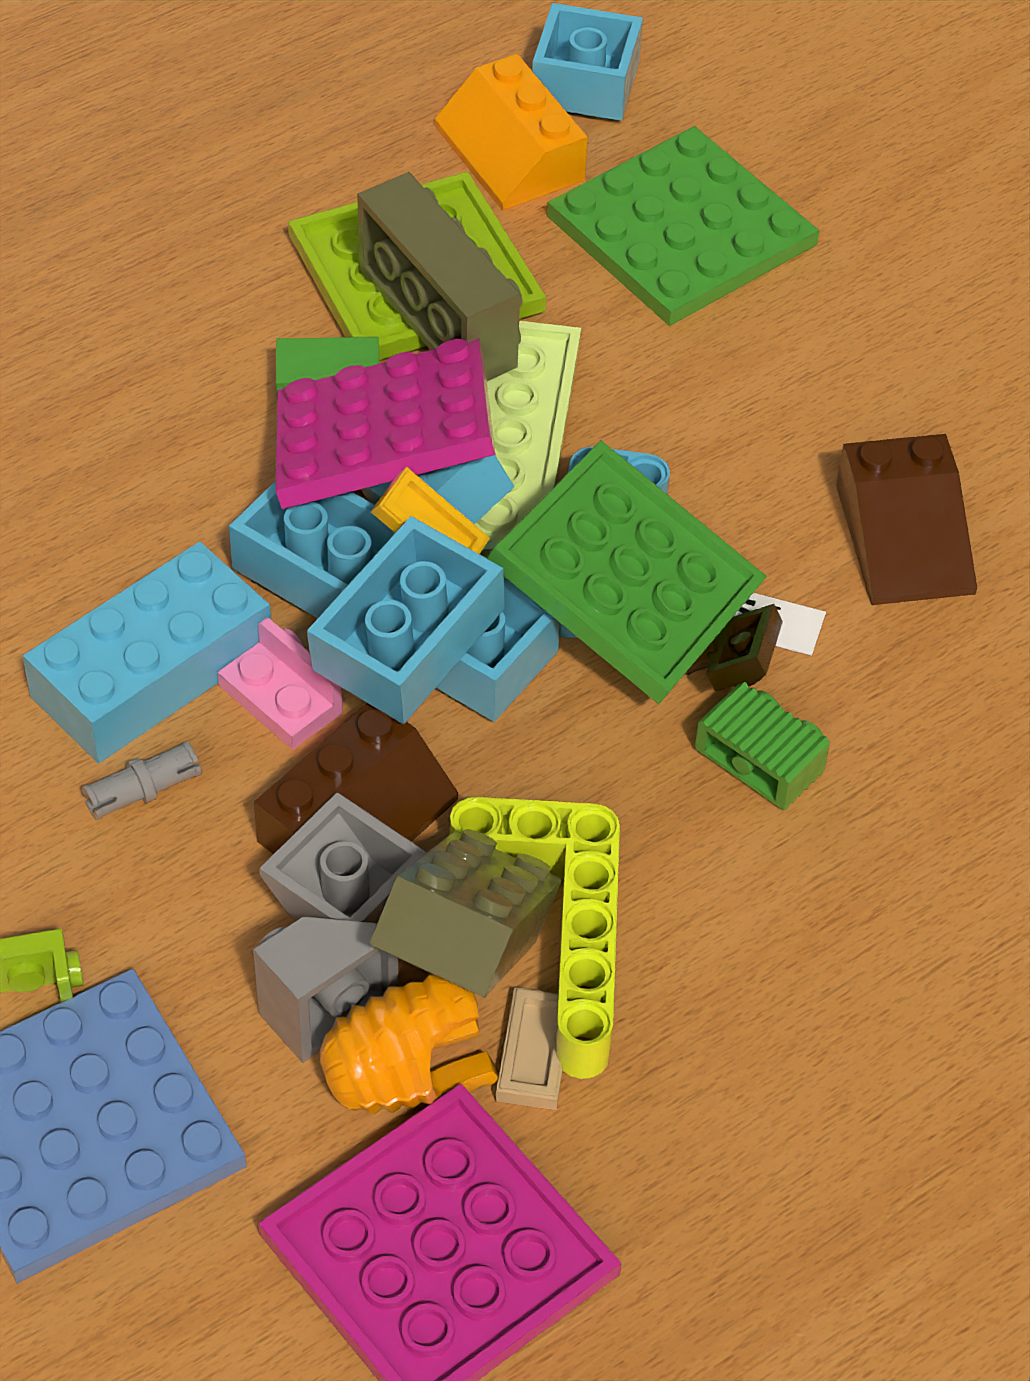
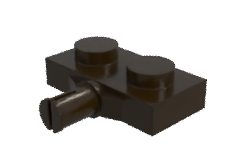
(741, 649)

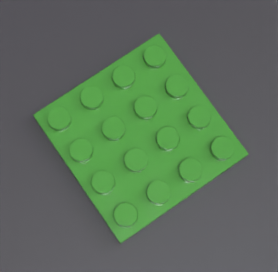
(682, 225)
(627, 570)

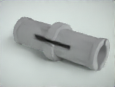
(141, 780)

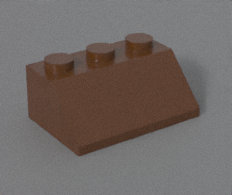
(371, 764)

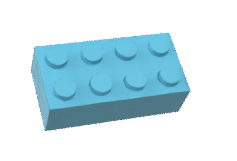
(145, 651)

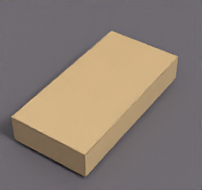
(529, 1062)

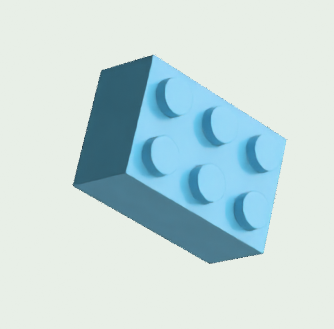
(406, 619)

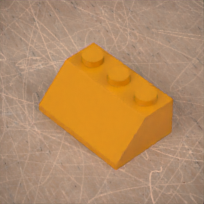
(513, 133)

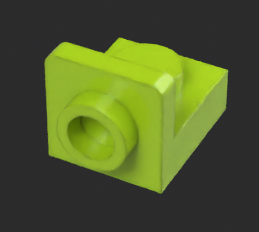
(38, 961)

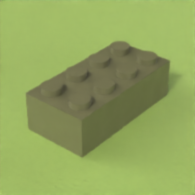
(436, 272)
(467, 911)

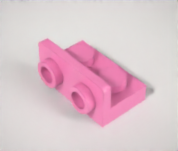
(280, 687)

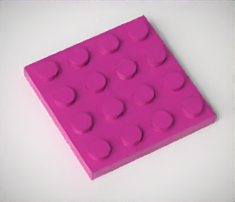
(379, 419)
(439, 1247)

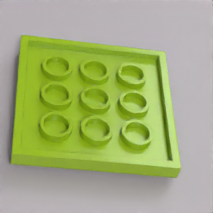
(331, 254)

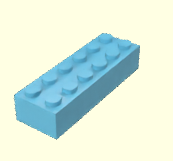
(322, 545)

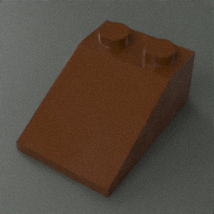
(907, 518)

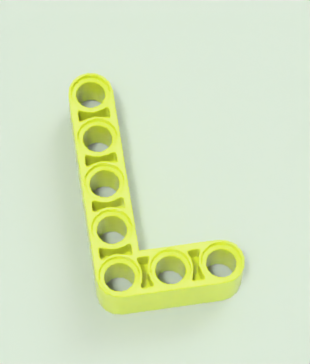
(583, 850)

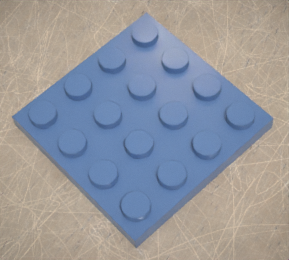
(99, 1125)

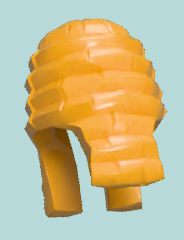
(385, 1048)

